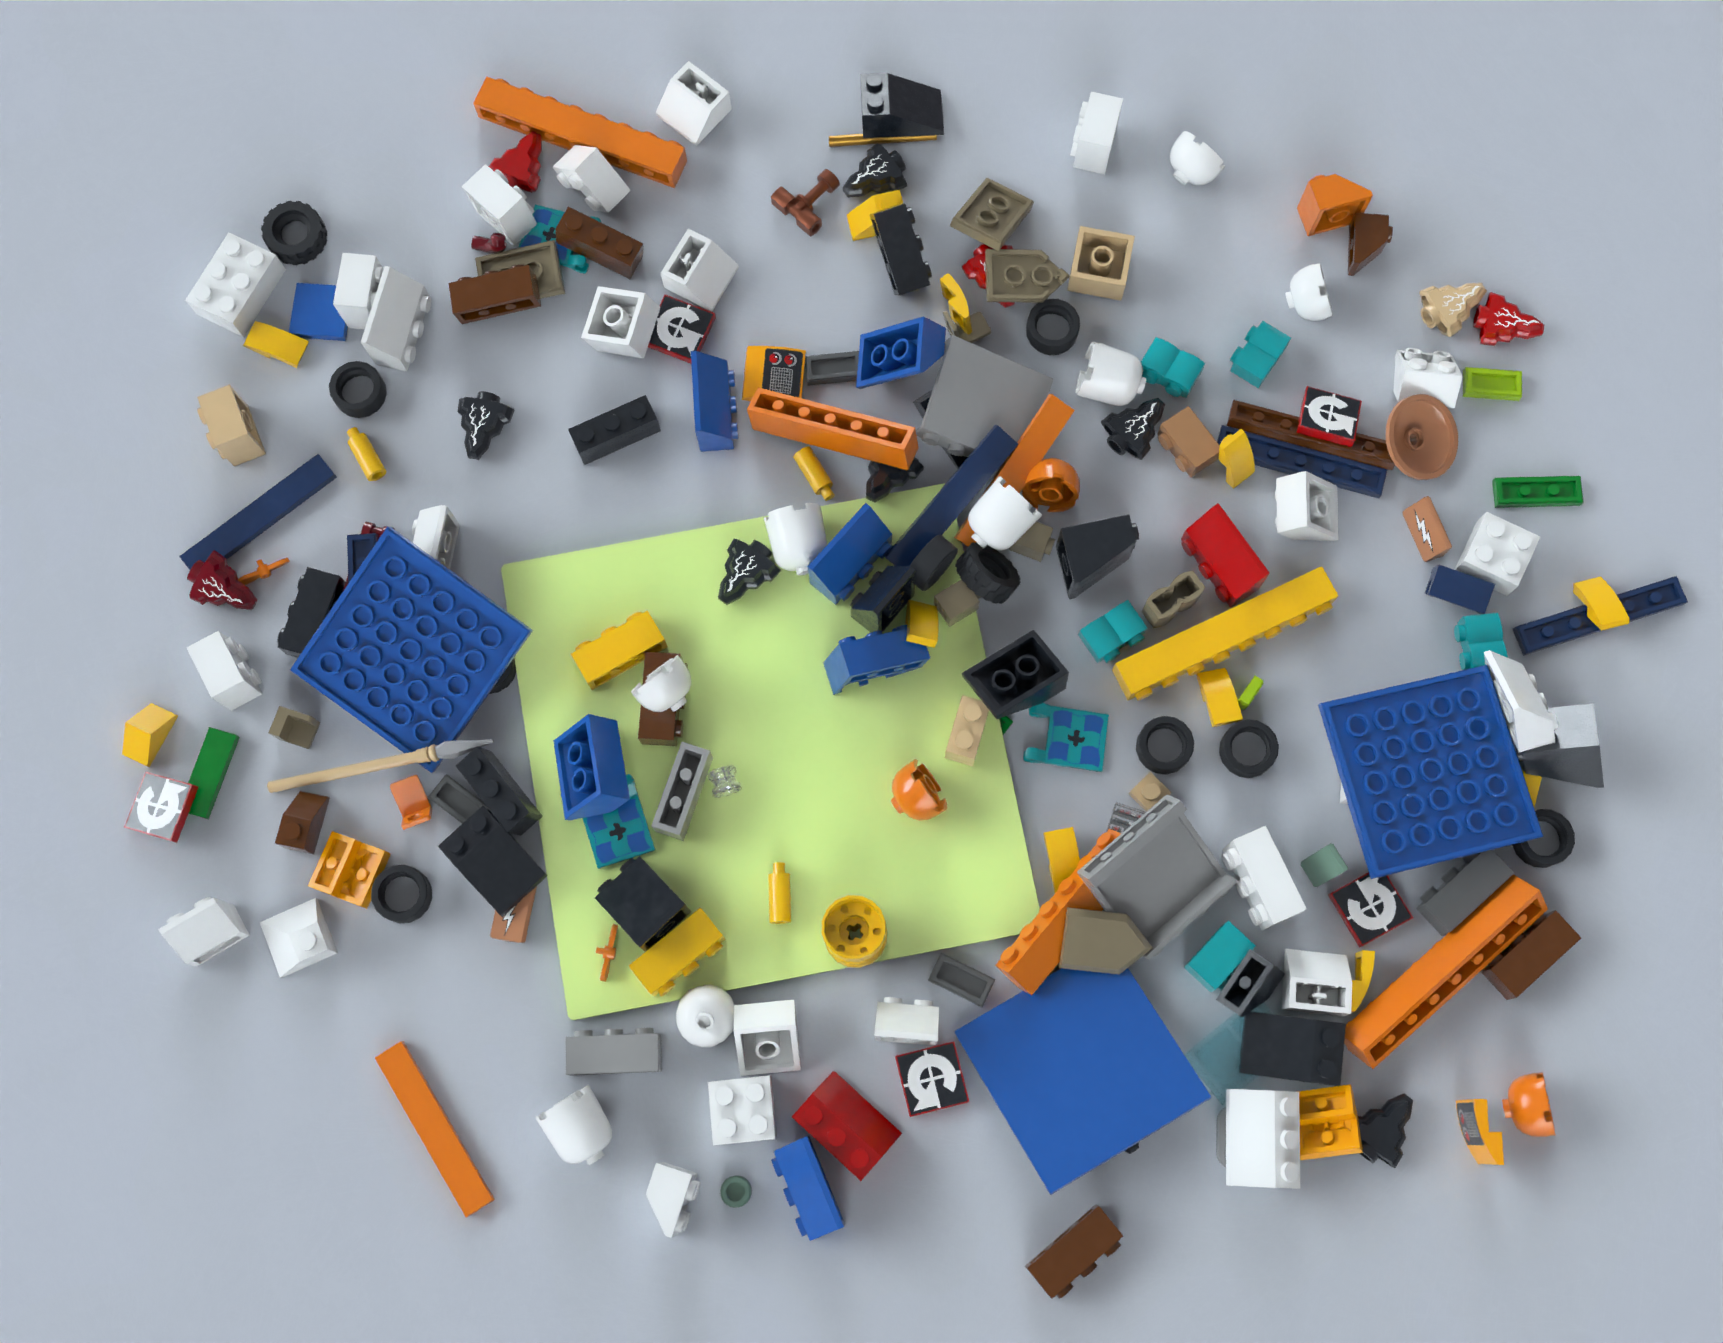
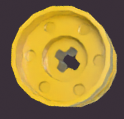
(853, 914)

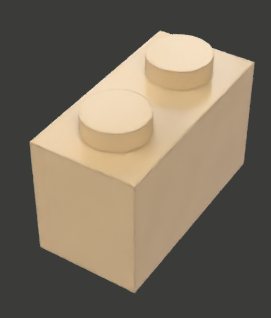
(967, 731)

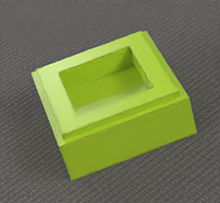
(1250, 692)

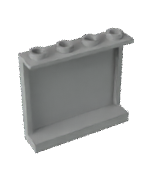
(975, 394)
(1157, 874)

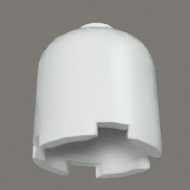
(1110, 376)
(1001, 516)
(796, 536)
(577, 1127)

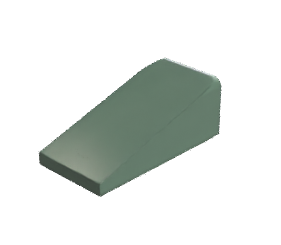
(1324, 865)

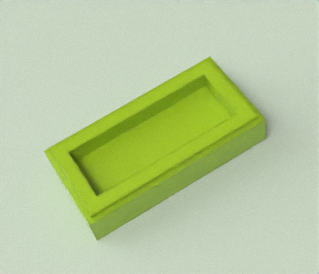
(1492, 384)

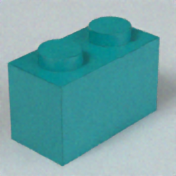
(1219, 957)

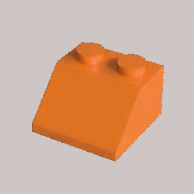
(1331, 203)

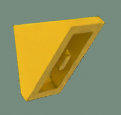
(147, 733)

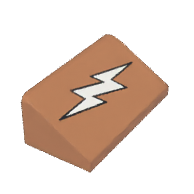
(1427, 529)
(515, 923)

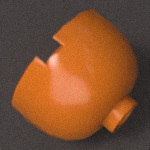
(1053, 485)
(916, 792)
(1530, 1106)

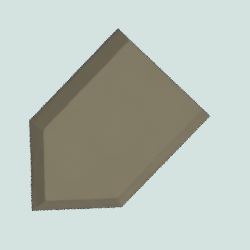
(1021, 276)
(1101, 941)

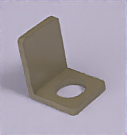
(979, 327)

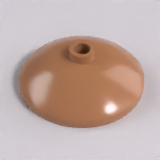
(1421, 437)

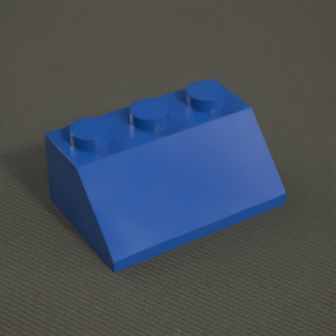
(899, 351)
(713, 402)
(850, 555)
(591, 768)
(808, 1189)

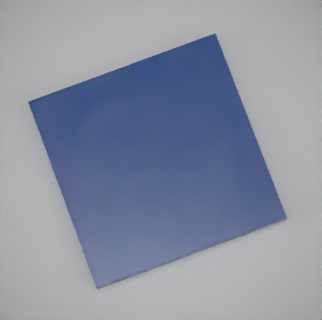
(410, 647)
(1429, 771)
(1081, 1070)

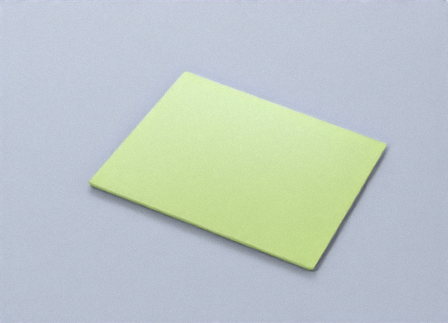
(807, 762)

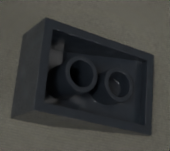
(899, 107)
(884, 598)
(1018, 676)
(492, 861)
(1292, 1048)

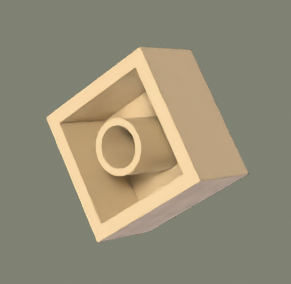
(1100, 263)
(230, 425)

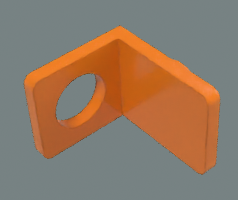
(411, 801)

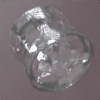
(724, 781)

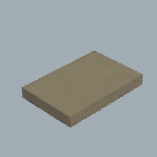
(992, 214)
(542, 259)

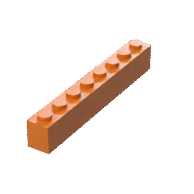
(570, 126)
(1443, 971)

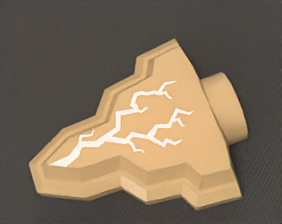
(1449, 306)

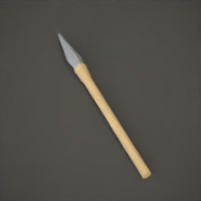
(433, 753)

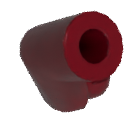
(494, 244)

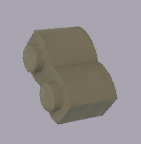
(1169, 600)

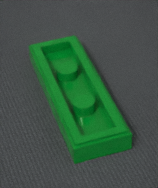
(1537, 491)
(211, 770)

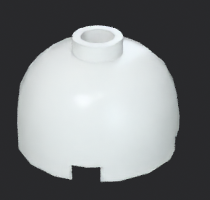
(1194, 161)
(1309, 294)
(665, 687)
(705, 1015)

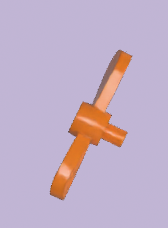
(263, 571)
(608, 953)

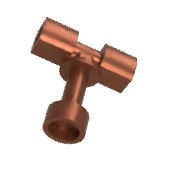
(801, 205)

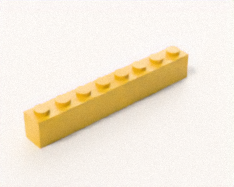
(1225, 633)

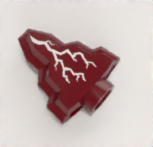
(219, 584)

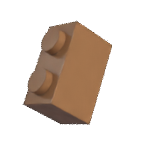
(1188, 442)

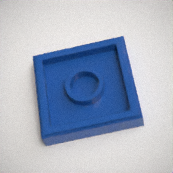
(315, 314)

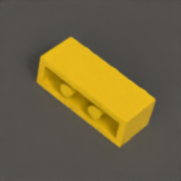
(618, 649)
(677, 953)

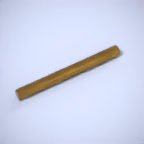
(857, 139)

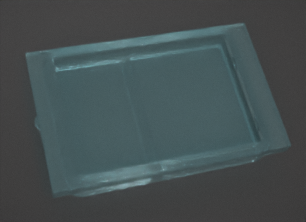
(1218, 1056)

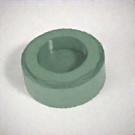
(736, 1191)

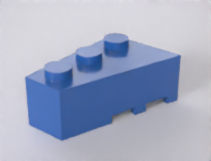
(873, 657)

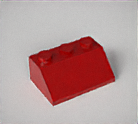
(1224, 556)
(846, 1125)

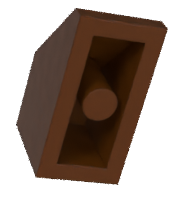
(1367, 239)
(302, 822)

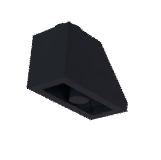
(1250, 984)

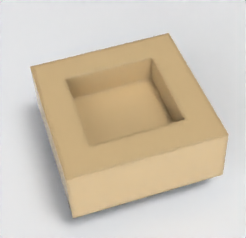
(1149, 791)

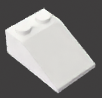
(907, 1022)

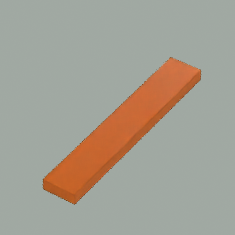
(1029, 451)
(434, 1129)

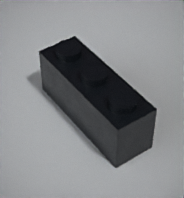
(901, 249)
(614, 429)
(314, 600)
(499, 791)

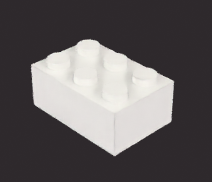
(235, 284)
(1262, 878)

